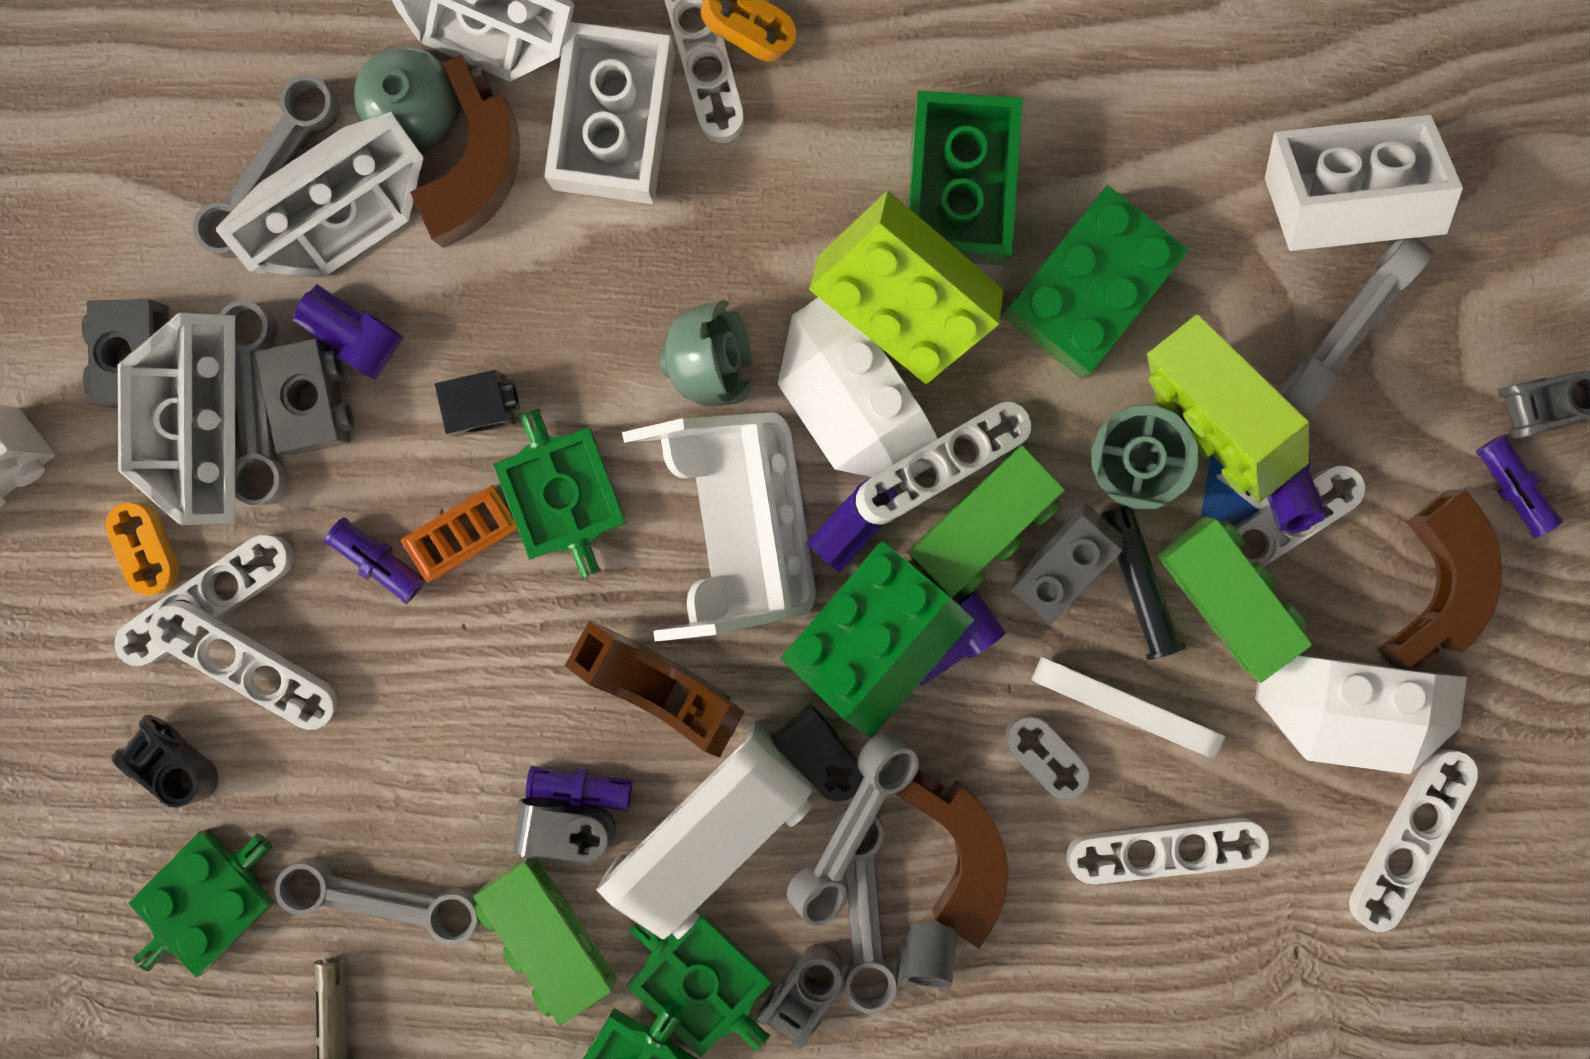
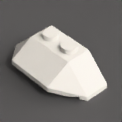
(497, 35)
(328, 202)
(850, 394)
(181, 418)
(1363, 711)

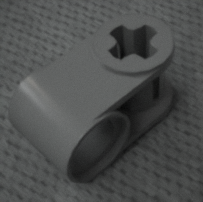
(1545, 403)
(553, 831)
(927, 956)
(799, 1002)

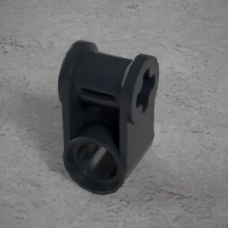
(812, 747)
(157, 759)

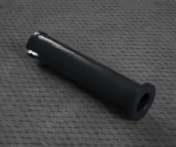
(1144, 586)

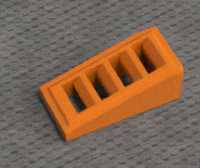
(423, 559)

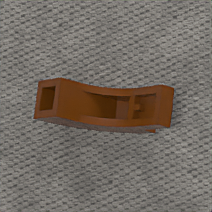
(486, 172)
(1466, 582)
(655, 685)
(981, 871)

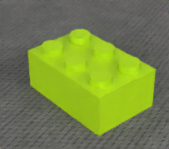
(907, 288)
(1229, 409)

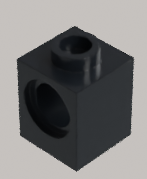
(477, 403)

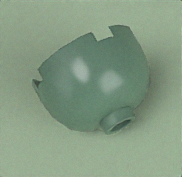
(413, 89)
(707, 354)
(1144, 456)

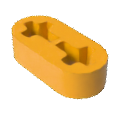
(748, 24)
(131, 553)

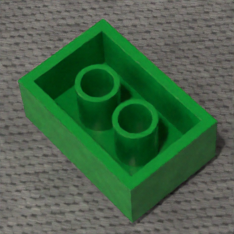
(967, 170)
(1095, 282)
(876, 639)

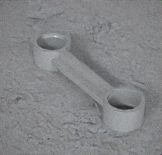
(272, 156)
(1390, 275)
(252, 410)
(852, 828)
(375, 901)
(865, 922)

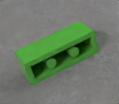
(987, 523)
(1235, 597)
(544, 940)

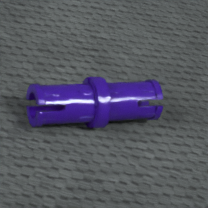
(1540, 515)
(374, 560)
(579, 788)

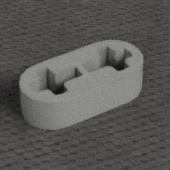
(1055, 748)

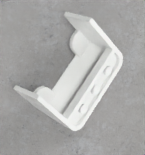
(748, 518)
(708, 837)

